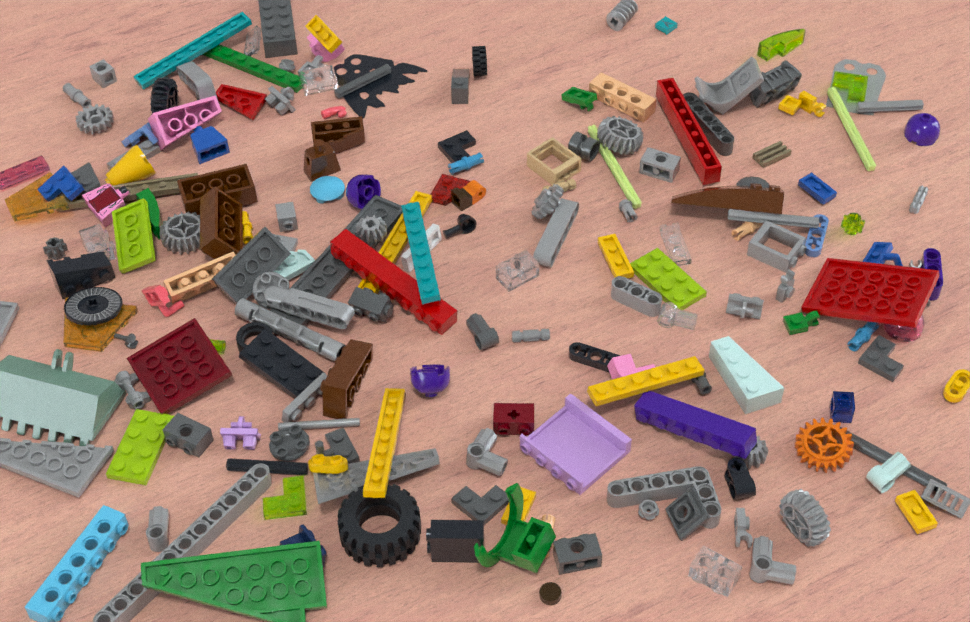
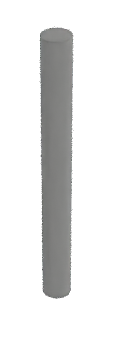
(322, 423)

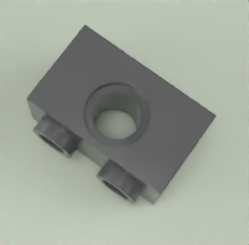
(188, 435)
(568, 561)

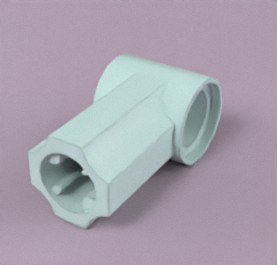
(884, 476)

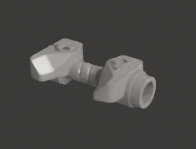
(134, 399)

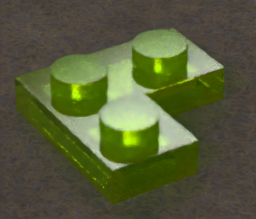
(855, 83)
(287, 505)

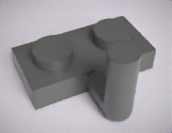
(339, 445)

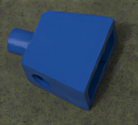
(208, 144)

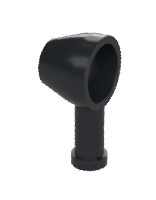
(466, 225)

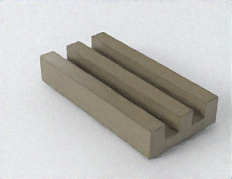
(769, 152)

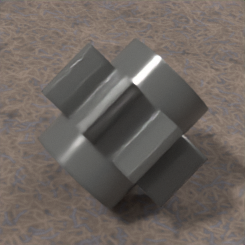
(55, 248)

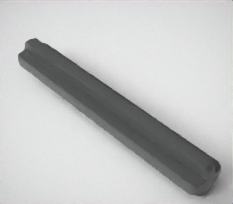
(362, 81)

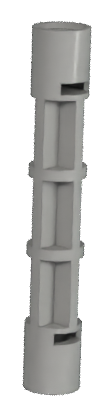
(289, 329)

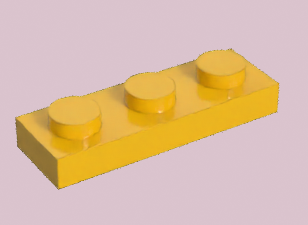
(323, 34)
(615, 256)

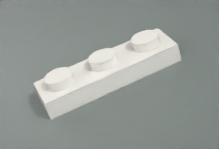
(433, 236)

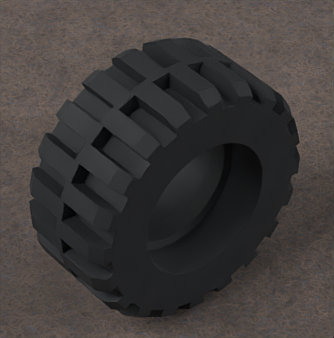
(385, 546)

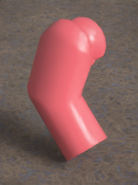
(340, 110)

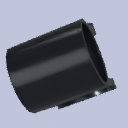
(739, 479)

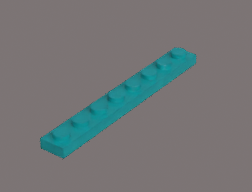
(193, 50)
(420, 253)

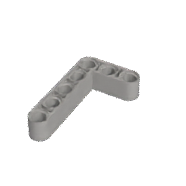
(664, 487)

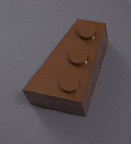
(339, 133)

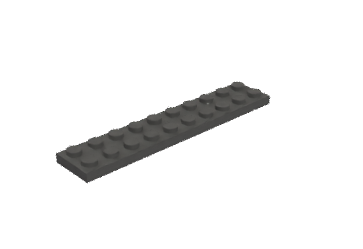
(329, 273)

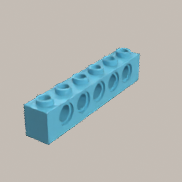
(67, 570)

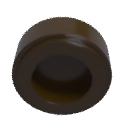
(550, 593)

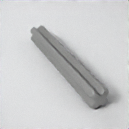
(878, 106)

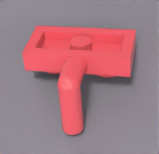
(158, 297)

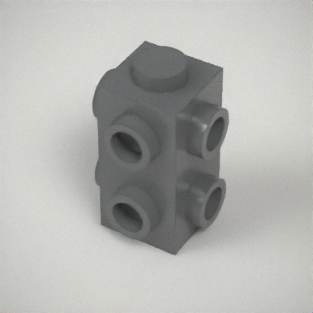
(370, 304)

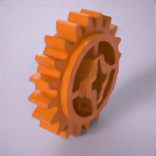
(819, 434)

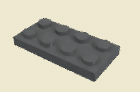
(258, 256)

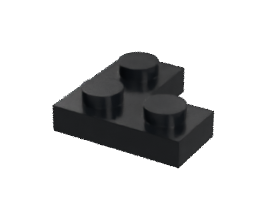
(455, 146)

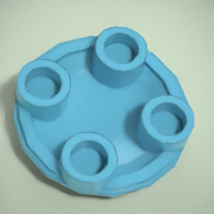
(327, 189)

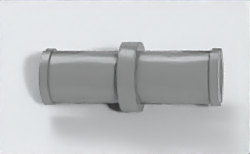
(76, 95)

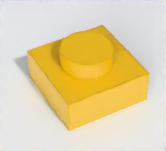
(790, 105)

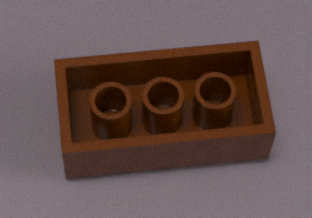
(233, 181)
(220, 224)

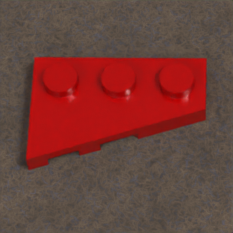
(241, 100)

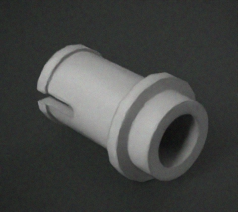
(626, 207)

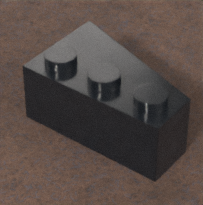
(80, 273)

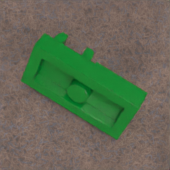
(581, 97)

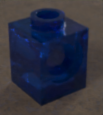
(842, 406)

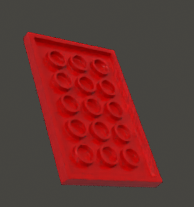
(871, 292)

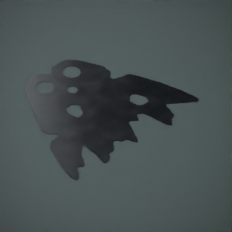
(386, 83)

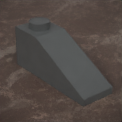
(460, 86)

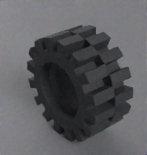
(479, 60)

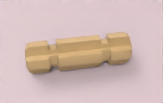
(570, 184)

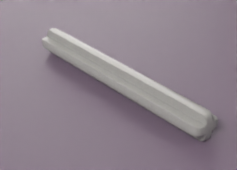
(778, 219)

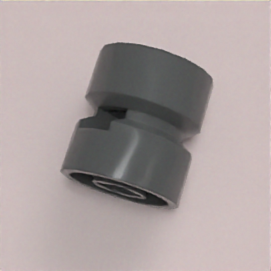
(584, 146)

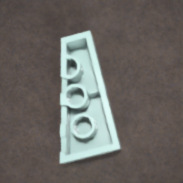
(744, 376)

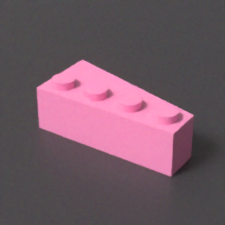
(179, 121)

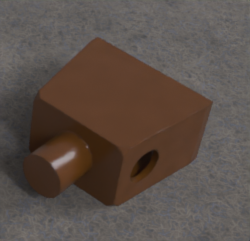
(320, 160)

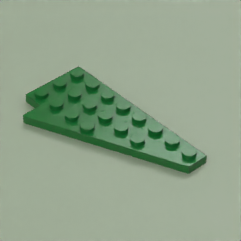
(257, 582)

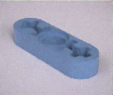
(816, 241)

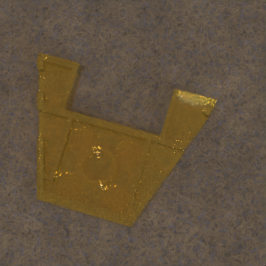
(29, 201)
(95, 336)

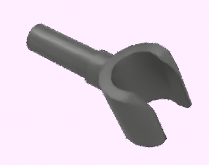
(130, 341)

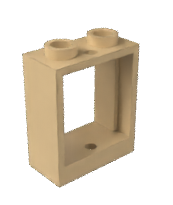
(569, 168)

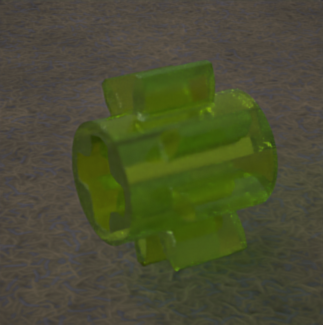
(852, 223)

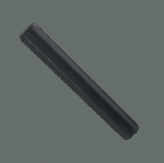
(280, 467)

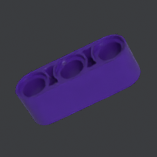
(932, 260)

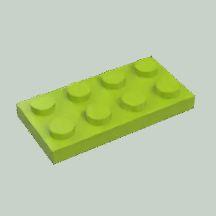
(133, 236)
(667, 279)
(139, 448)

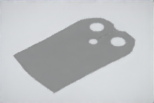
(874, 84)

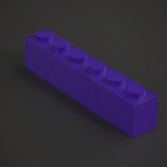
(696, 424)

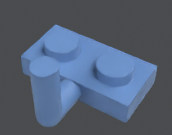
(145, 130)

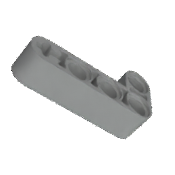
(197, 80)

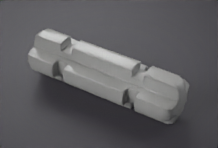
(918, 199)
(530, 335)

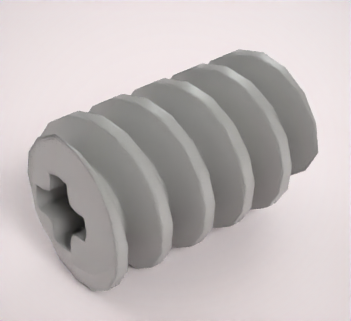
(621, 14)

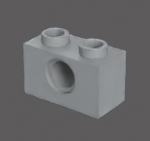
(659, 165)

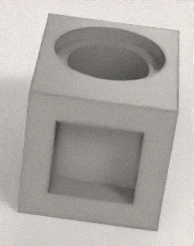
(103, 73)
(286, 216)

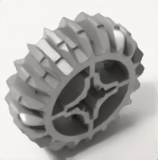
(620, 135)
(181, 233)
(805, 517)

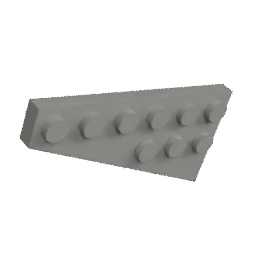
(54, 463)
(336, 485)

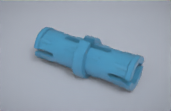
(465, 163)
(862, 335)

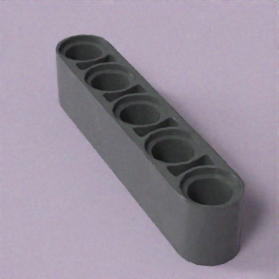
(715, 132)

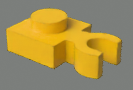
(810, 104)

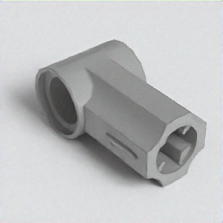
(158, 529)

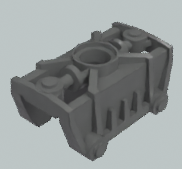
(776, 84)

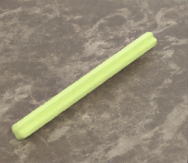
(851, 129)
(616, 170)

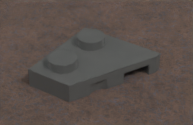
(87, 178)

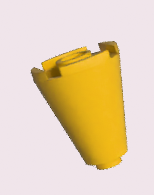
(130, 168)

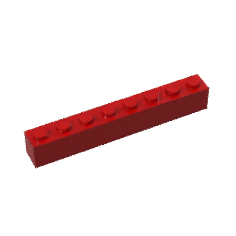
(688, 131)
(392, 281)

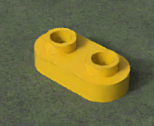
(957, 386)
(328, 464)

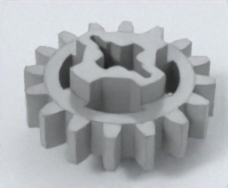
(94, 119)
(547, 201)

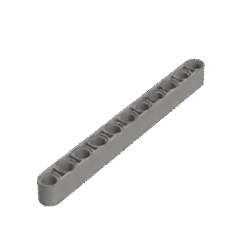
(225, 510)

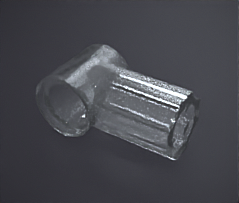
(671, 315)

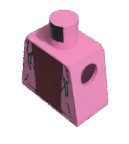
(104, 201)

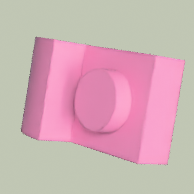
(319, 49)
(624, 366)

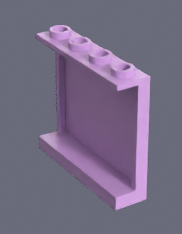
(576, 445)

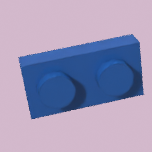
(817, 188)

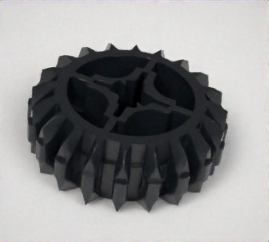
(164, 94)

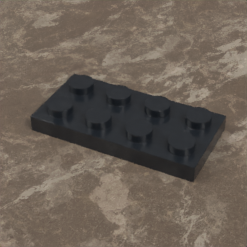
(280, 363)

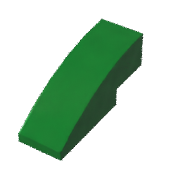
(154, 213)

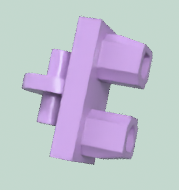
(240, 431)

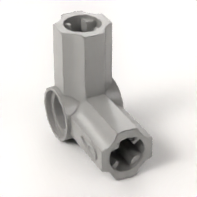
(479, 453)
(764, 568)

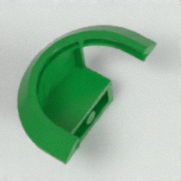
(522, 542)

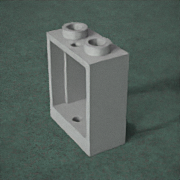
(780, 261)

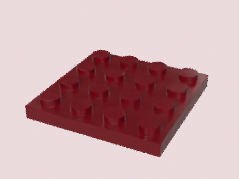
(179, 367)

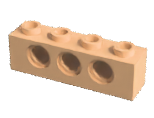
(623, 97)
(195, 280)

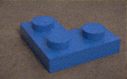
(60, 182)

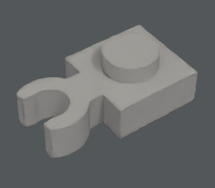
(786, 288)

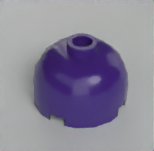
(922, 129)
(362, 189)
(430, 379)

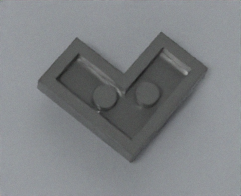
(877, 359)
(480, 507)

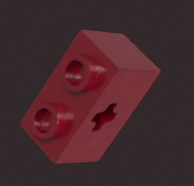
(513, 418)

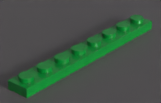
(255, 67)

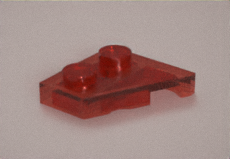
(442, 191)

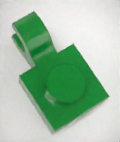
(798, 323)

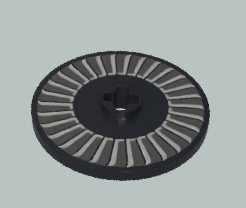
(93, 306)

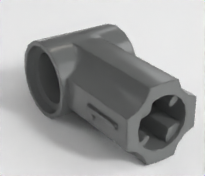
(483, 334)

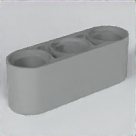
(636, 296)

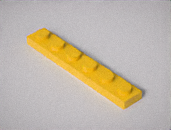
(645, 381)

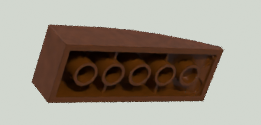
(744, 198)

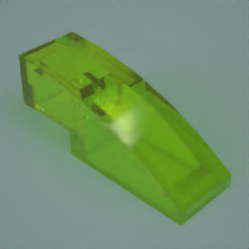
(780, 44)

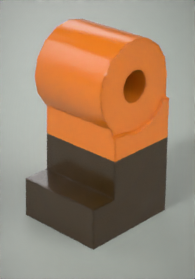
(467, 195)

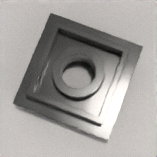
(696, 513)

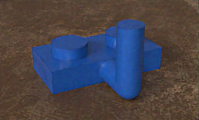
(881, 252)

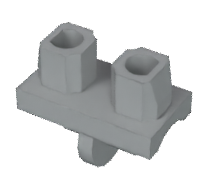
(283, 98)
(744, 306)

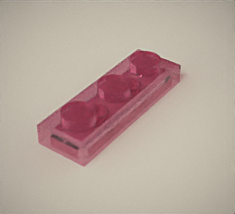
(23, 172)

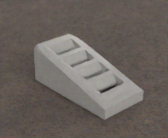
(928, 490)

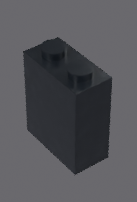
(454, 540)

